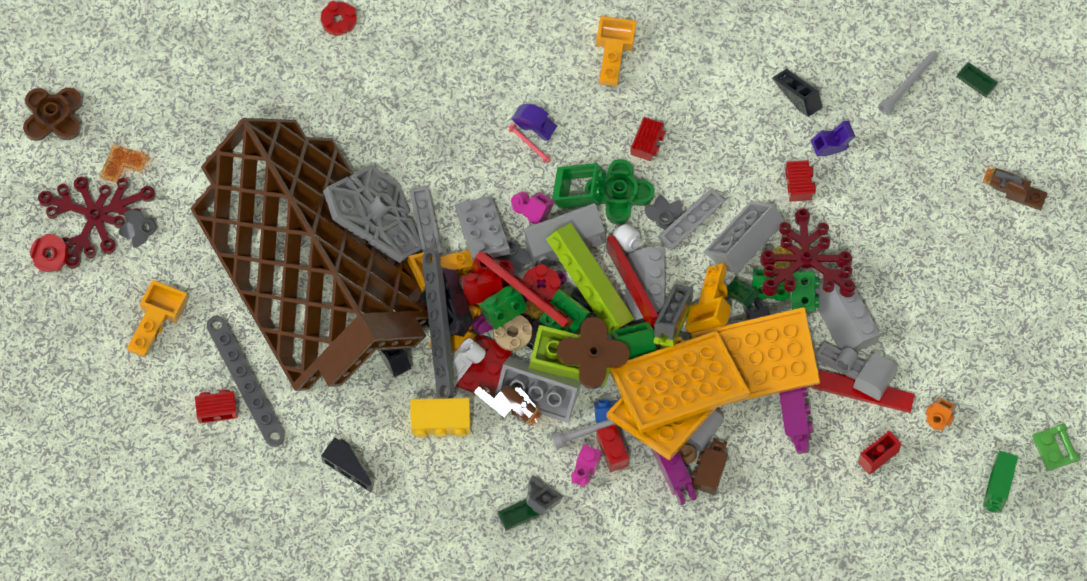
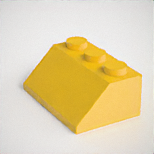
(440, 417)

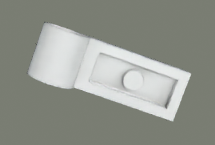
(466, 354)

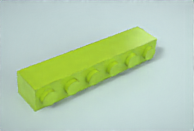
(589, 278)

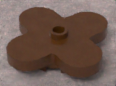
(52, 114)
(592, 366)

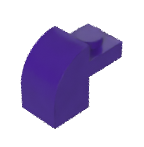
(534, 118)
(834, 141)

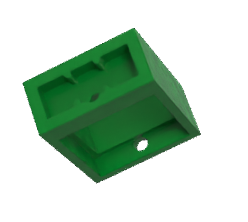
(563, 182)
(1000, 481)

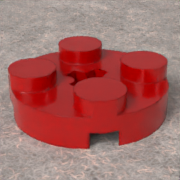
(334, 9)
(40, 258)
(544, 274)

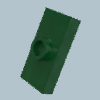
(977, 79)
(742, 292)
(516, 515)

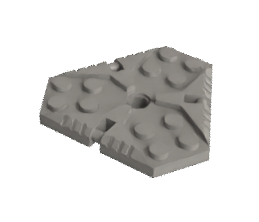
(375, 210)

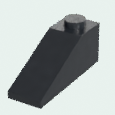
(799, 92)
(395, 360)
(343, 460)

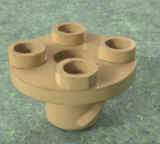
(514, 334)

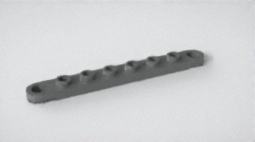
(438, 324)
(245, 381)

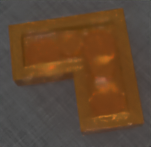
(122, 158)

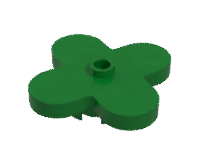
(631, 192)

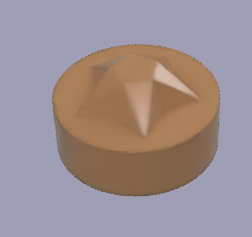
(688, 453)

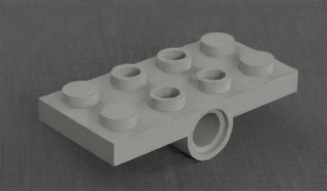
(482, 227)

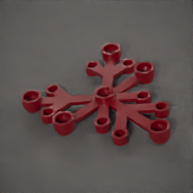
(116, 205)
(806, 258)

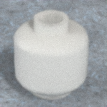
(627, 237)

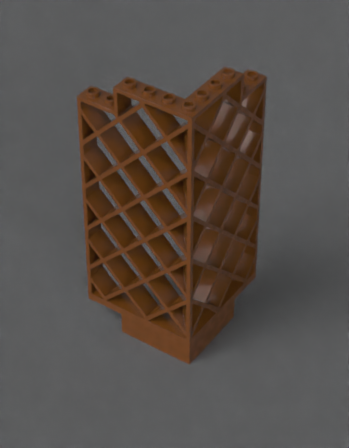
(302, 170)

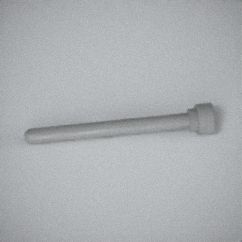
(889, 104)
(562, 439)

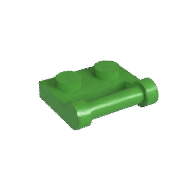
(1049, 448)

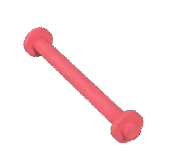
(529, 143)

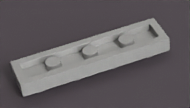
(425, 219)
(691, 219)

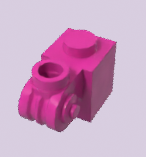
(535, 209)
(586, 464)

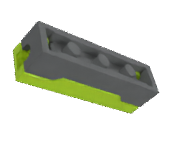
(673, 315)

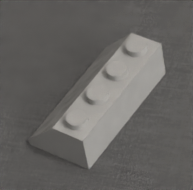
(584, 220)
(745, 236)
(650, 270)
(847, 319)
(551, 393)

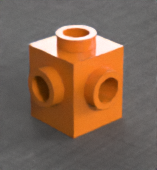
(940, 414)

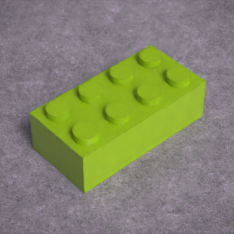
(545, 357)

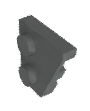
(541, 496)

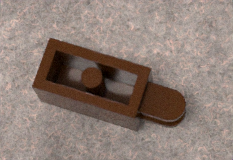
(710, 468)

